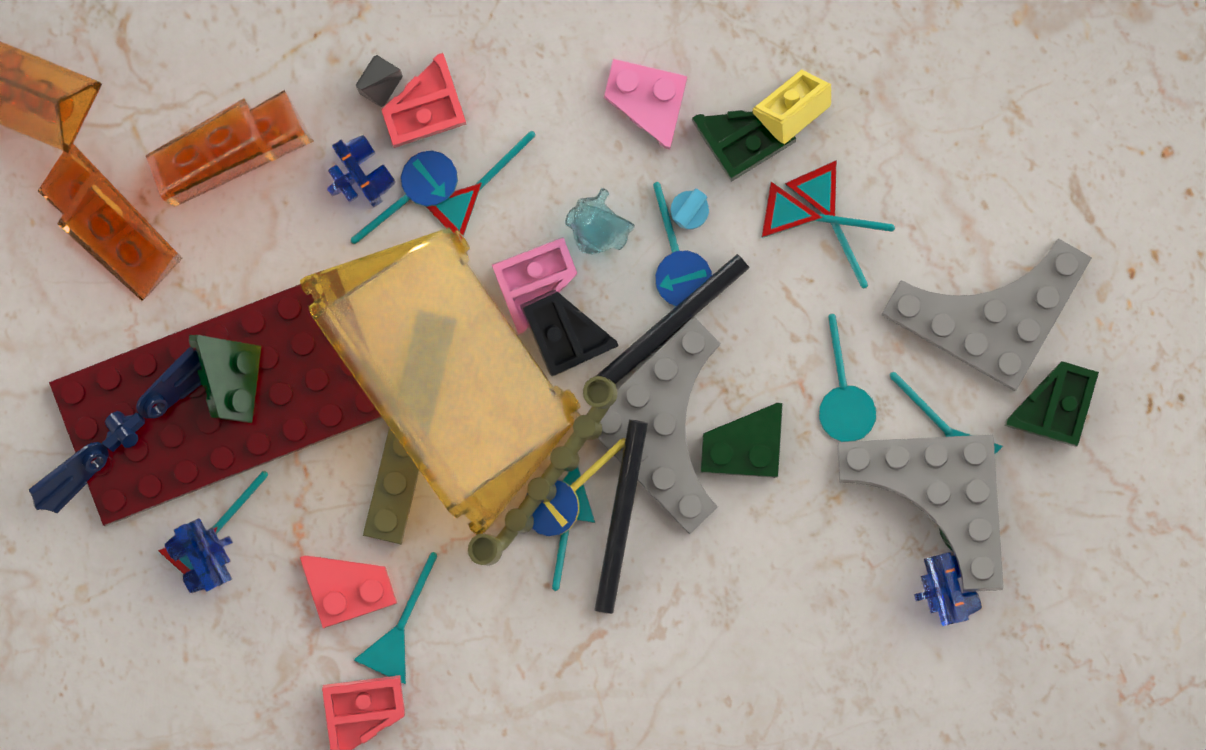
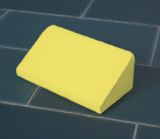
(794, 105)

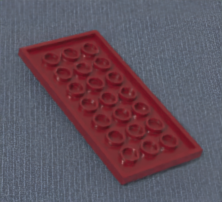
(299, 401)

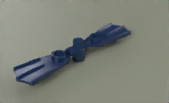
(72, 475)

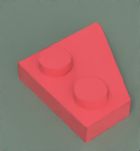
(424, 106)
(346, 588)
(361, 709)

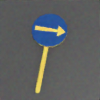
(562, 511)

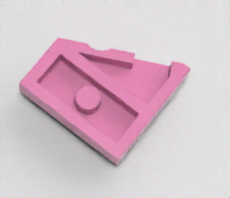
(647, 97)
(533, 275)

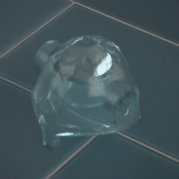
(597, 226)

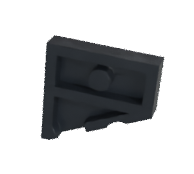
(564, 332)

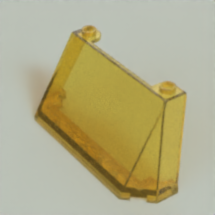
(444, 371)

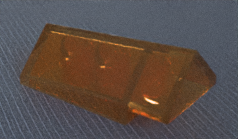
(43, 98)
(227, 147)
(108, 224)

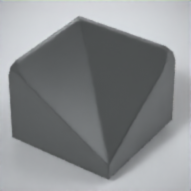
(379, 81)

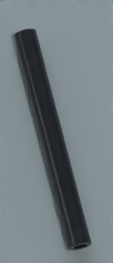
(675, 319)
(621, 516)

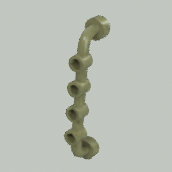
(599, 394)

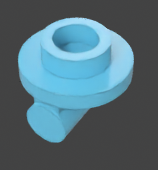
(690, 209)

